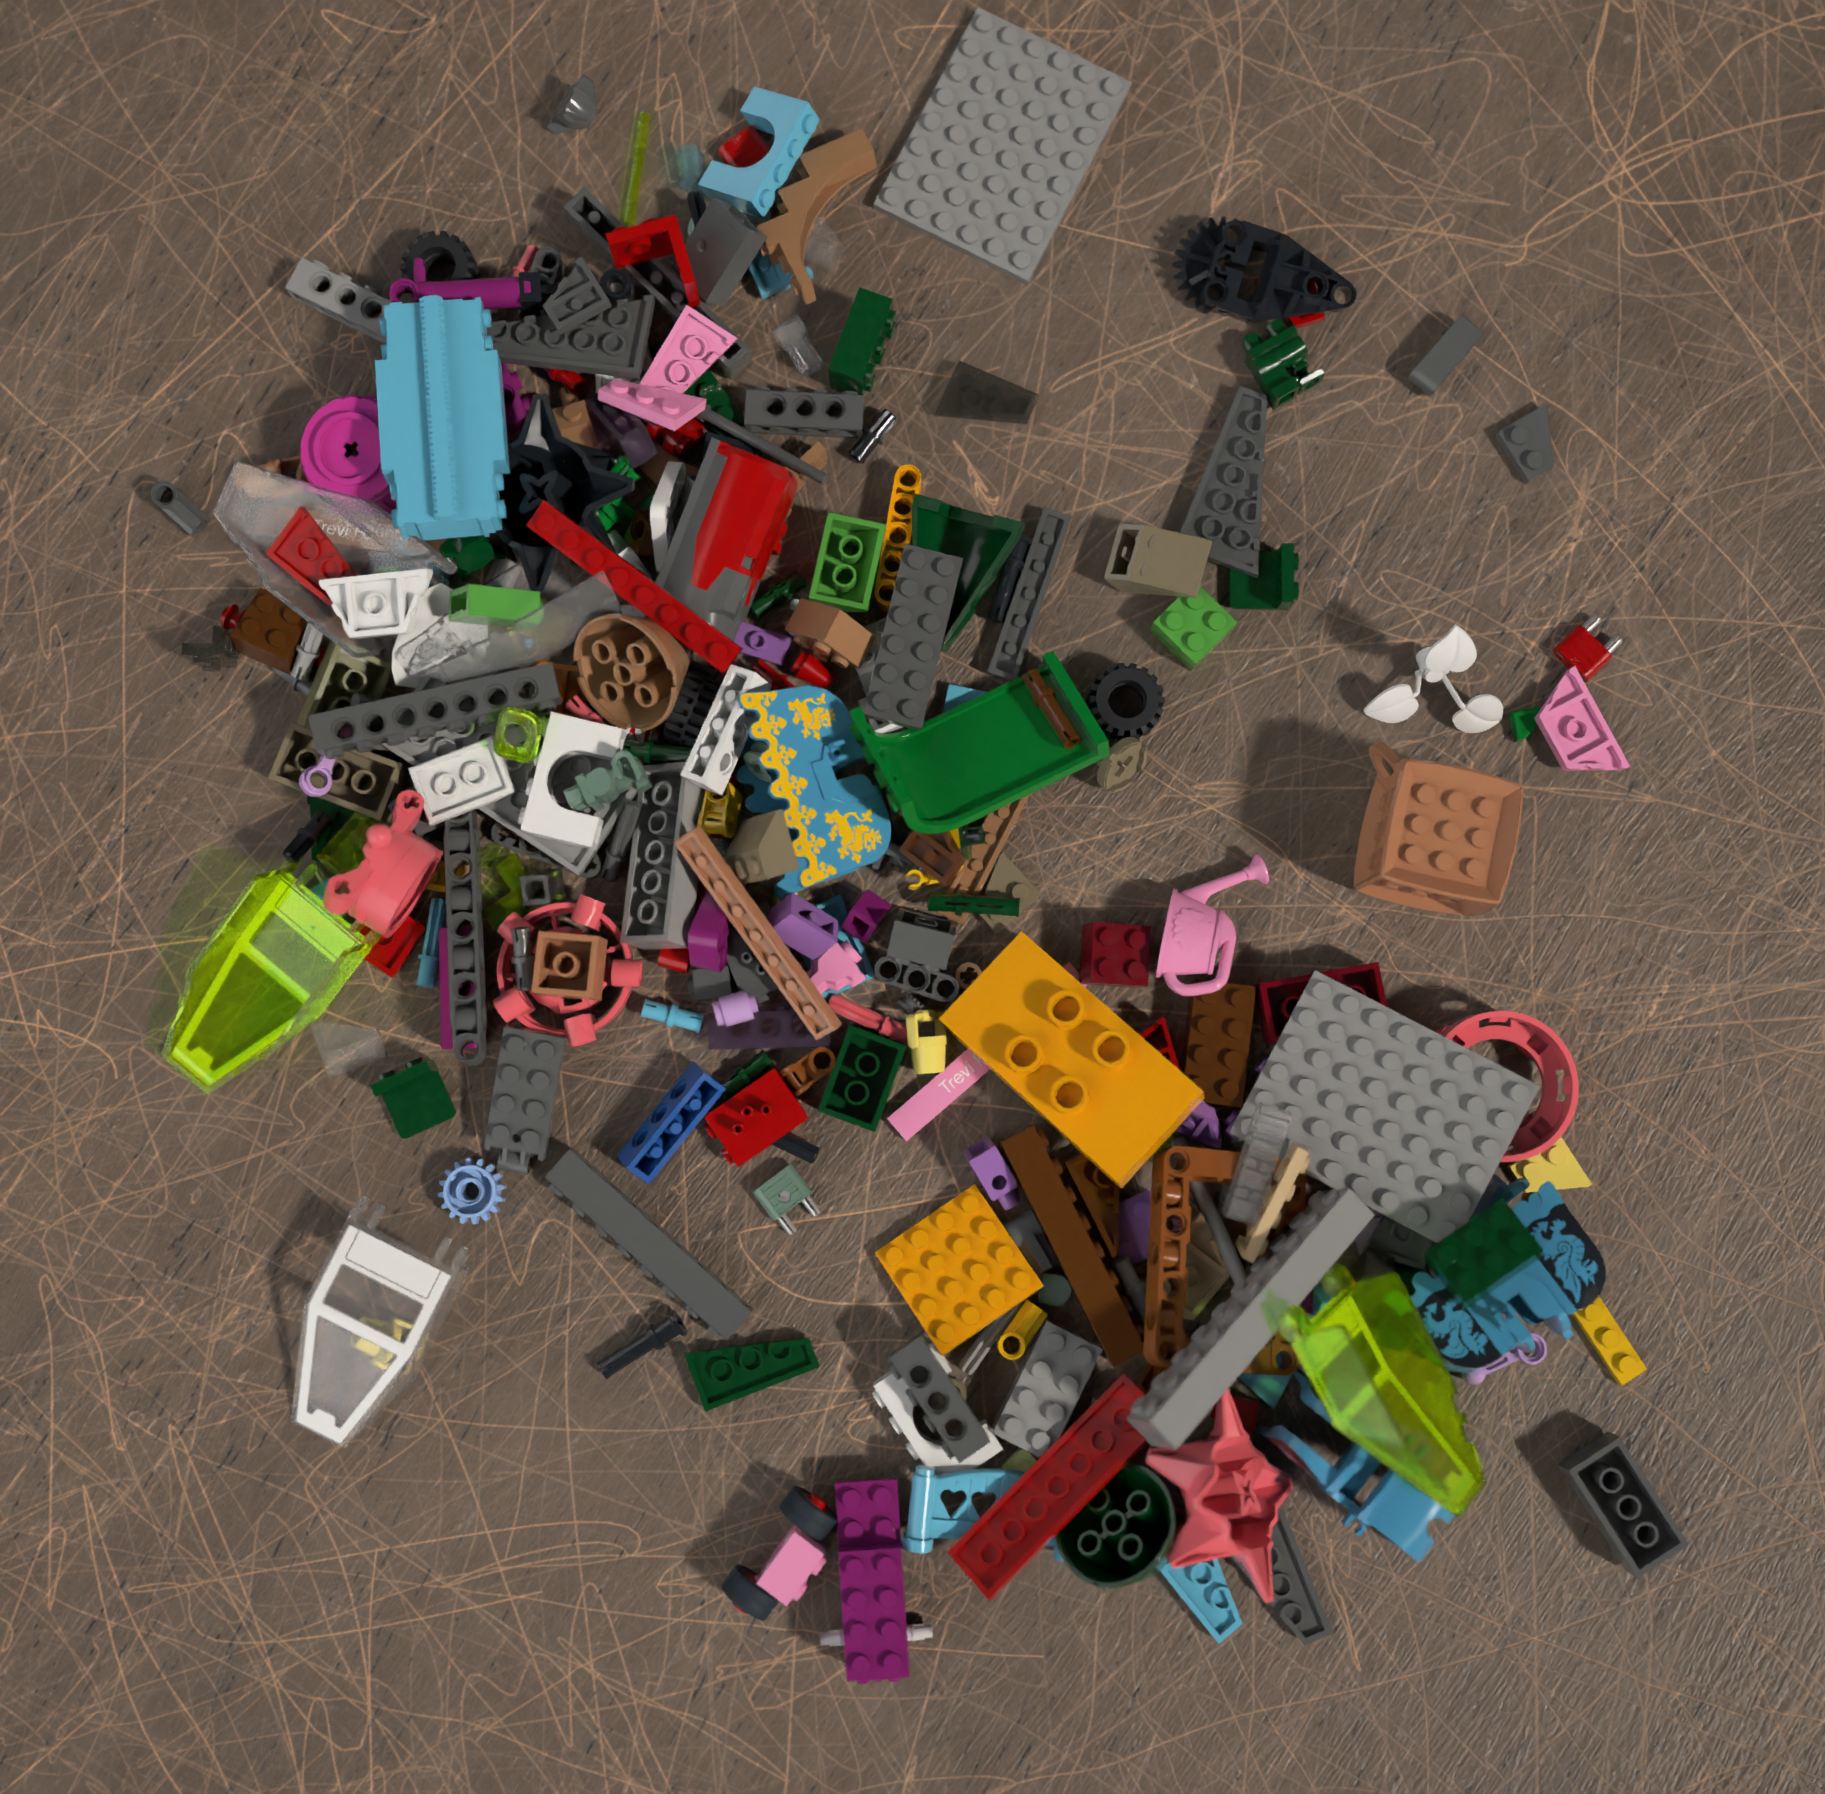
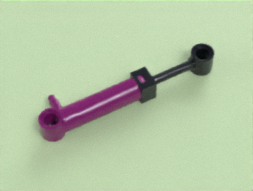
(499, 293)

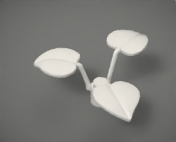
(1451, 653)

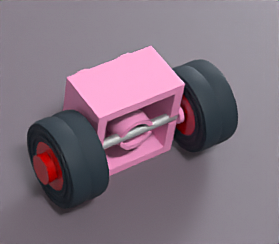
(791, 1563)

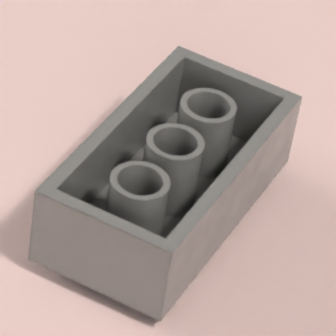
(1046, 1388)

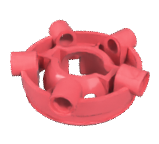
(618, 973)

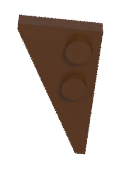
(1100, 1199)

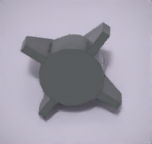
(576, 108)

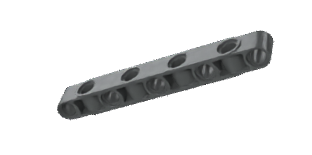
(465, 952)

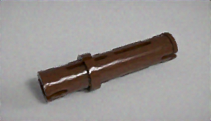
(1045, 699)

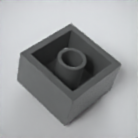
(921, 939)

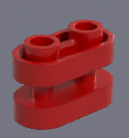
(679, 440)

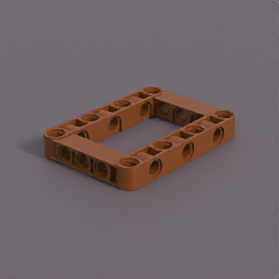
(1168, 1252)

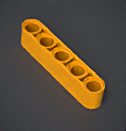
(896, 524)

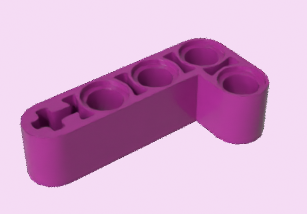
(709, 935)

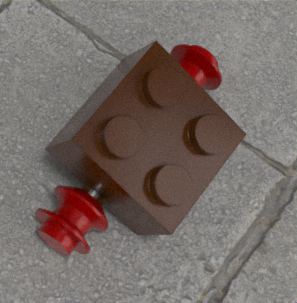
(267, 631)

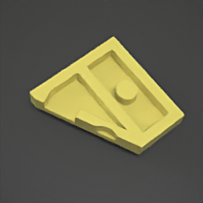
(1553, 1165)

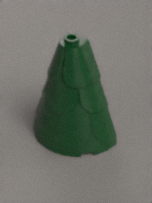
(975, 537)

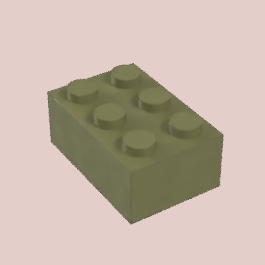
(340, 679)

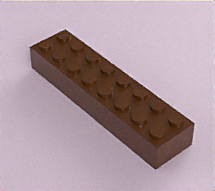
(1072, 1246)

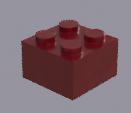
(1115, 955)

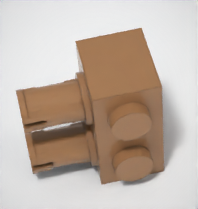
(574, 419)

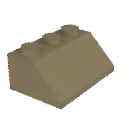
(761, 848)

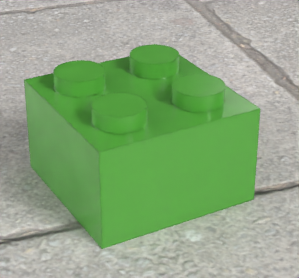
(1193, 627)

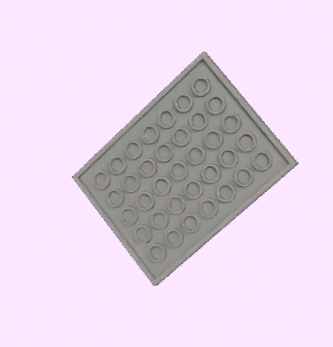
(1002, 145)
(1389, 1107)

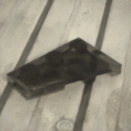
(985, 397)

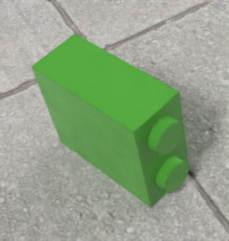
(491, 605)

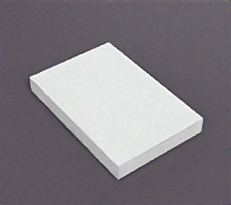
(462, 781)

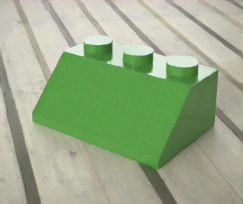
(847, 563)

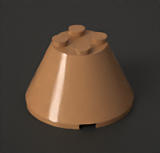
(630, 669)

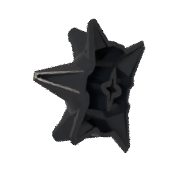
(562, 473)

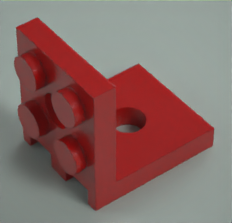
(650, 241)

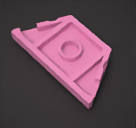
(1578, 729)

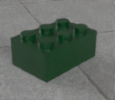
(862, 343)
(862, 1078)
(1483, 1254)

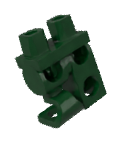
(1273, 357)

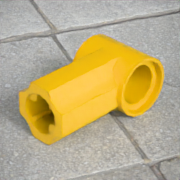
(1023, 1327)

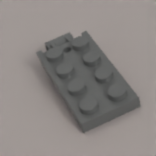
(524, 1096)

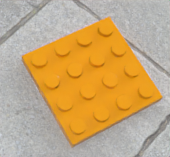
(959, 1270)

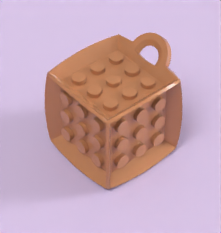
(1437, 835)

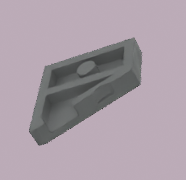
(576, 299)
(1529, 444)

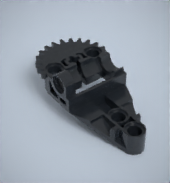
(1281, 283)

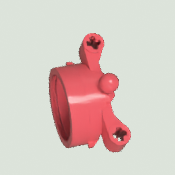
(391, 875)

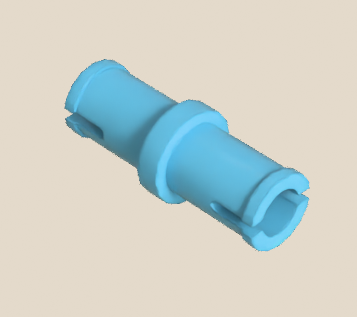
(672, 1015)

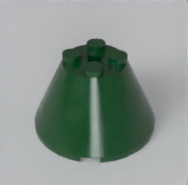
(1121, 1531)

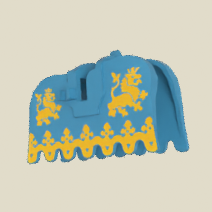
(829, 820)

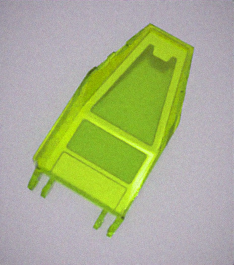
(261, 978)
(1387, 1384)

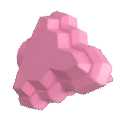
(836, 968)

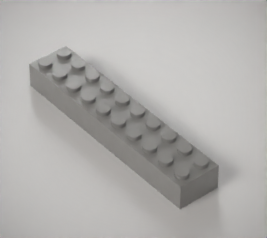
(1248, 1318)

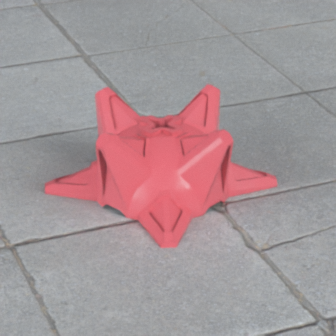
(1227, 1497)

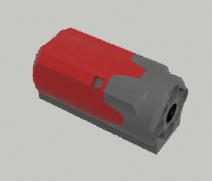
(727, 534)

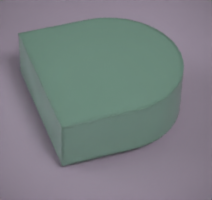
(1055, 1289)

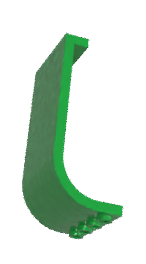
(980, 753)

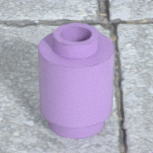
(735, 1008)

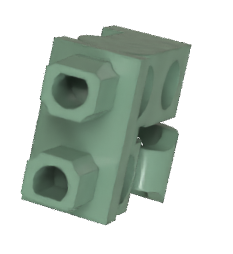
(606, 784)

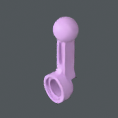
(324, 768)
(1477, 1376)

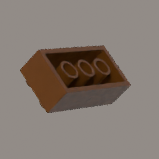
(1219, 1042)

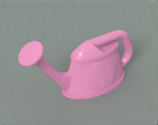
(1199, 933)

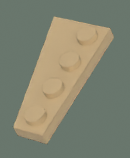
(1292, 1164)

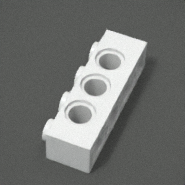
(723, 732)

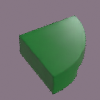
(1523, 722)

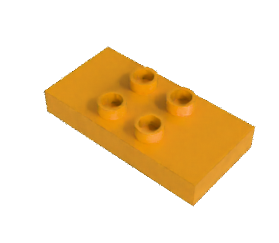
(1072, 1059)

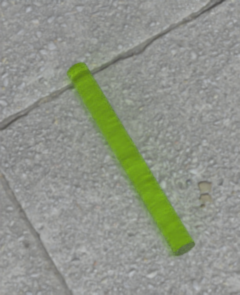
(636, 169)

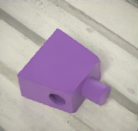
(987, 1164)

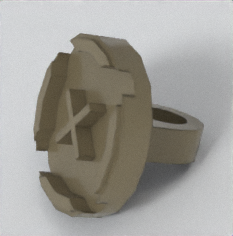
(1124, 760)

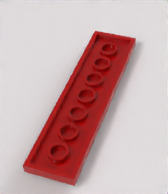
(1051, 1491)

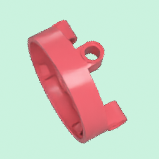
(1544, 1047)

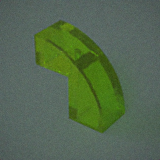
(510, 871)

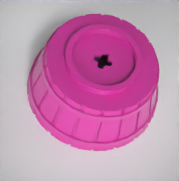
(323, 450)

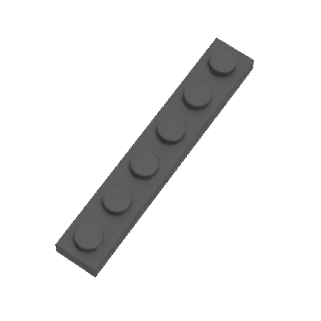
(1029, 595)

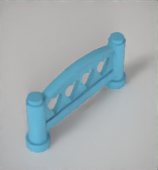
(929, 1516)

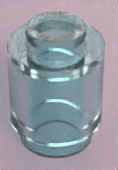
(690, 167)

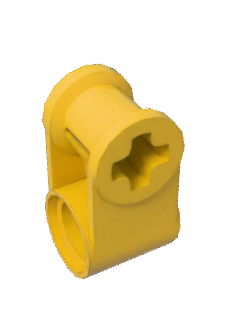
(720, 814)

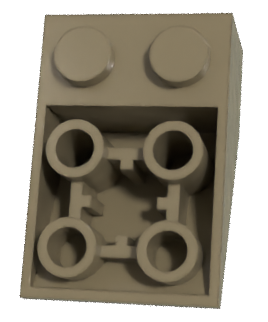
(1156, 561)

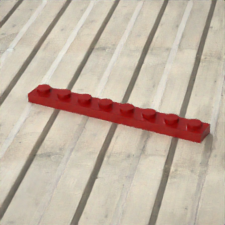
(634, 586)

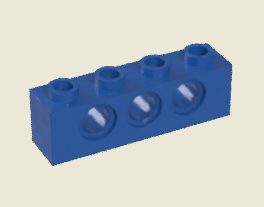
(671, 1122)

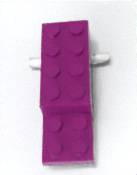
(872, 1583)

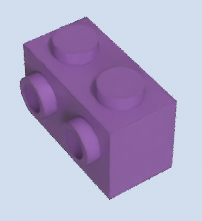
(803, 926)

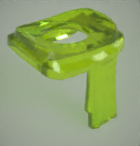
(533, 726)

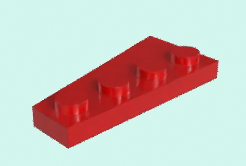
(308, 554)

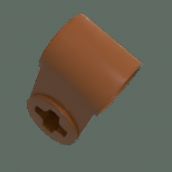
(807, 1071)

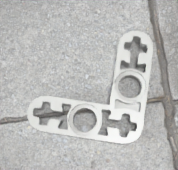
(663, 507)

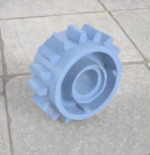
(455, 1190)

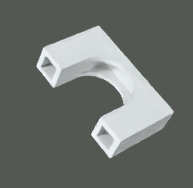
(564, 739)
(892, 1394)

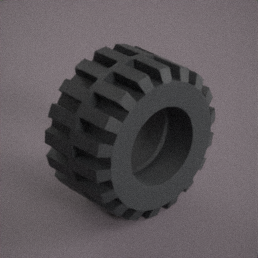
(437, 250)
(1139, 682)
(690, 709)

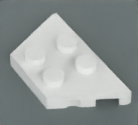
(378, 602)

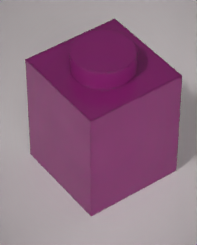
(866, 916)

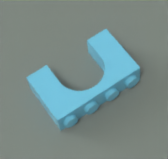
(756, 186)

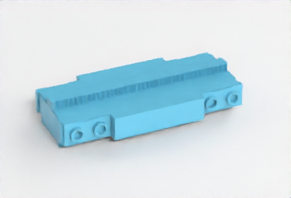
(442, 418)

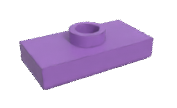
(763, 644)

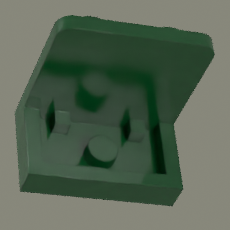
(1275, 582)
(415, 1097)

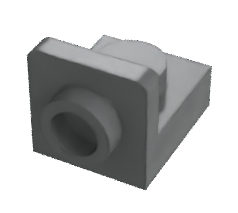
(896, 858)

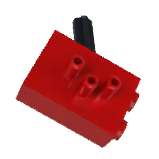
(760, 1118)

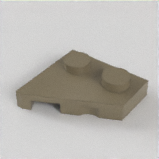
(1009, 883)

